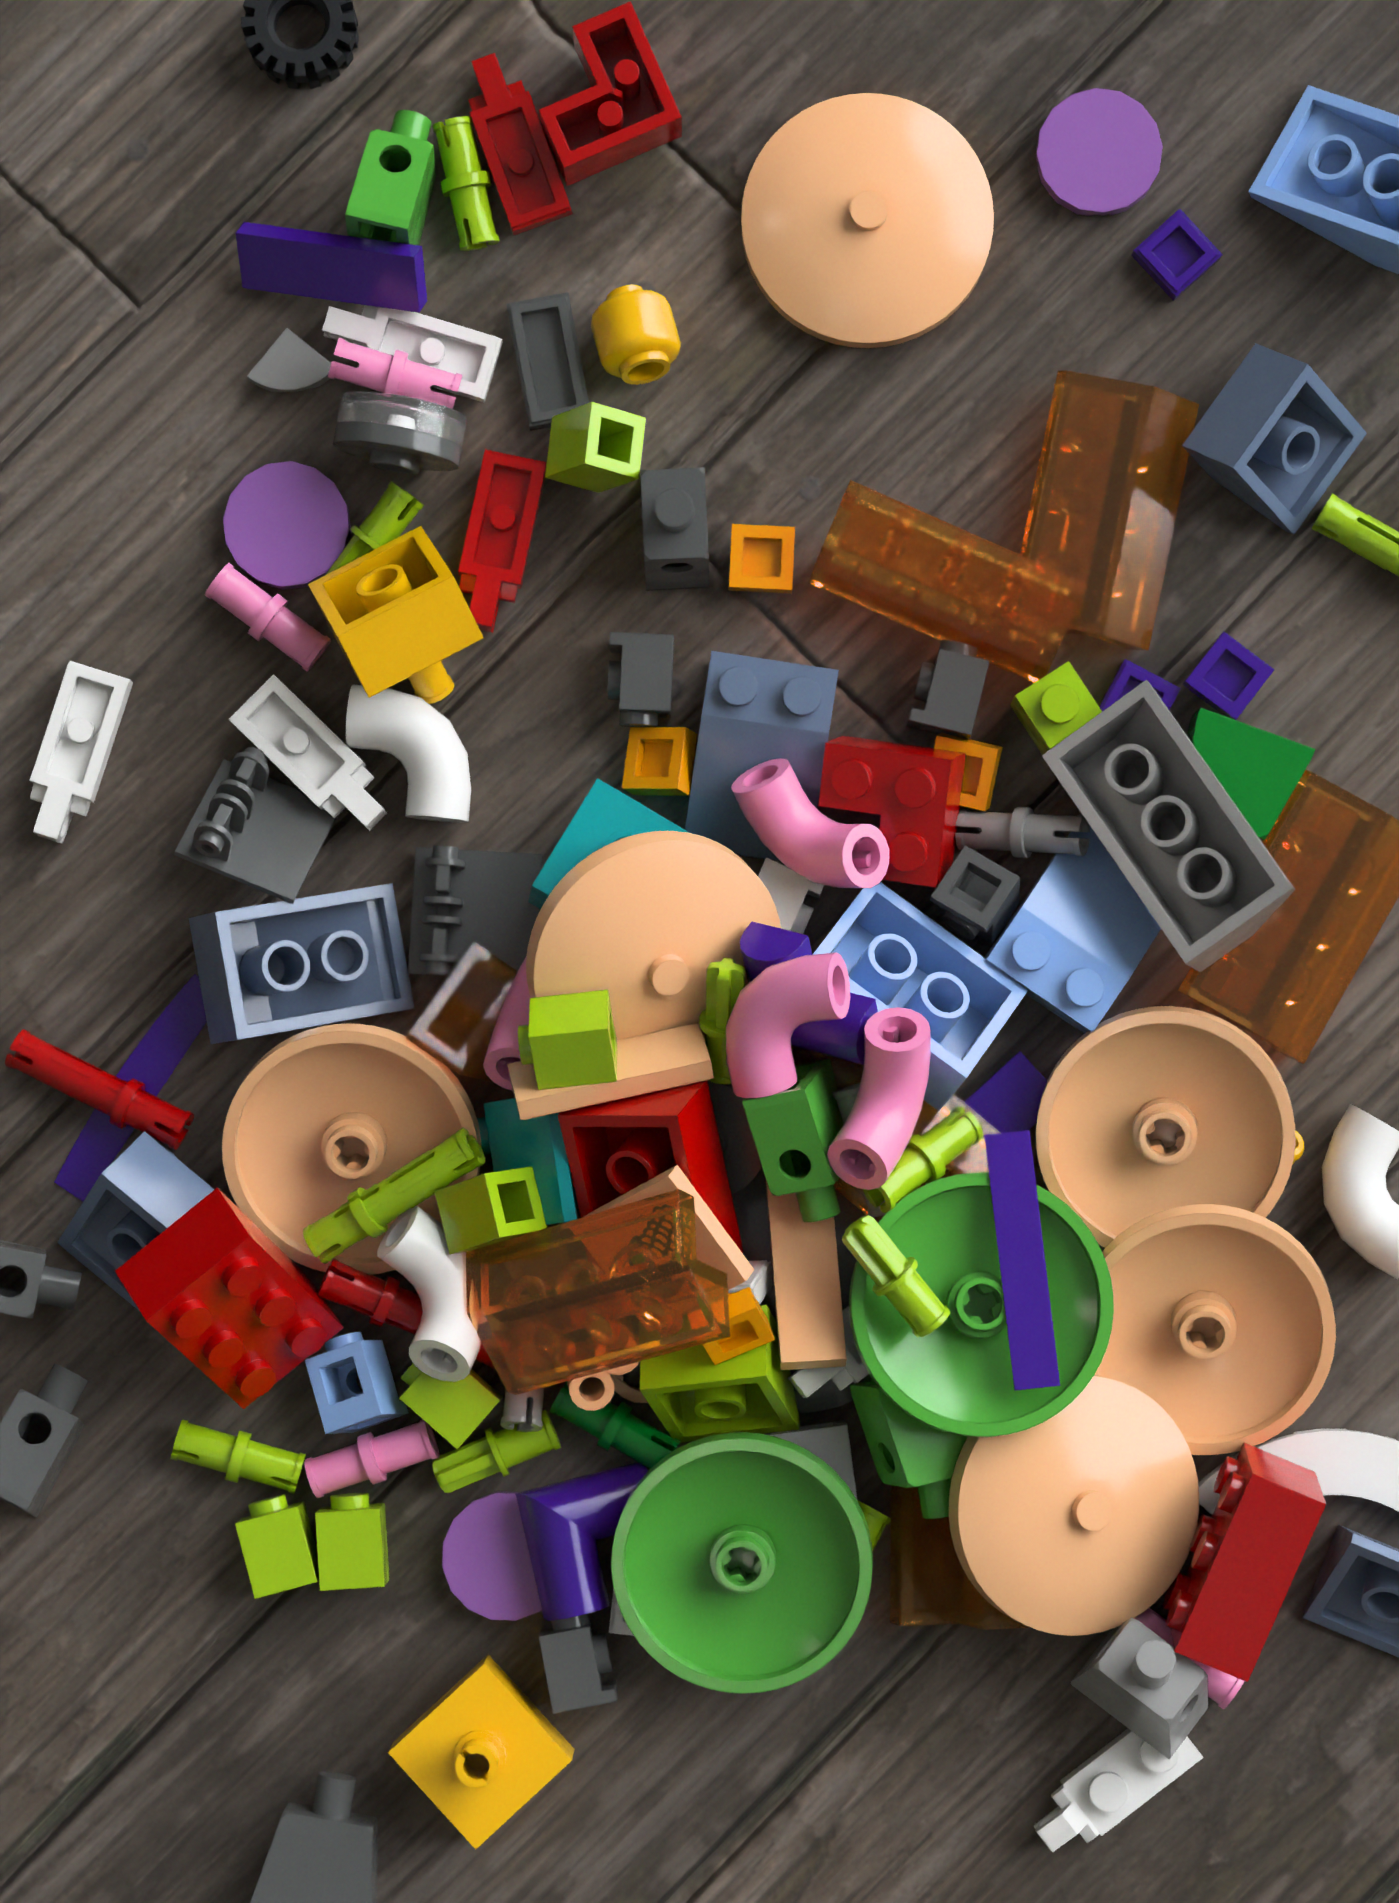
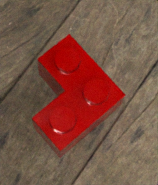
(624, 108)
(911, 790)

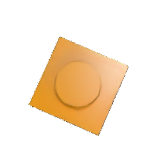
(761, 558)
(659, 761)
(979, 770)
(747, 1328)

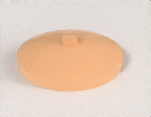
(867, 220)
(646, 927)
(333, 1117)
(1164, 1117)
(1219, 1323)
(1078, 1513)

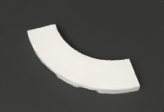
(1341, 1458)

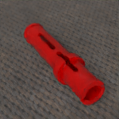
(121, 1100)
(377, 1298)

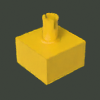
(398, 616)
(481, 1751)

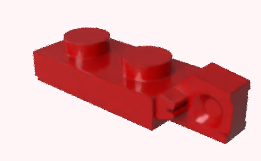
(516, 150)
(500, 532)

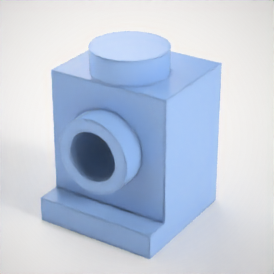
(335, 1387)

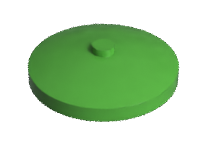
(963, 1369)
(742, 1562)

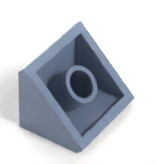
(1358, 1591)

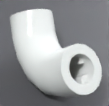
(422, 742)
(1357, 1188)
(445, 1338)

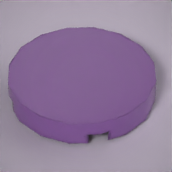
(1098, 152)
(286, 524)
(490, 1559)

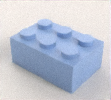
(920, 966)

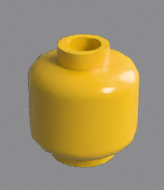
(635, 334)

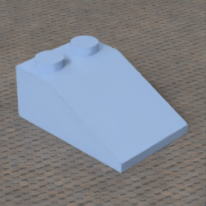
(1338, 175)
(1076, 936)

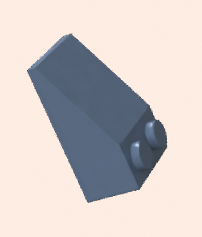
(751, 716)
(301, 963)

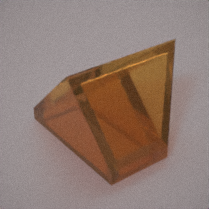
(465, 1012)

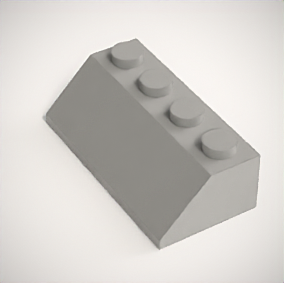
(1170, 827)

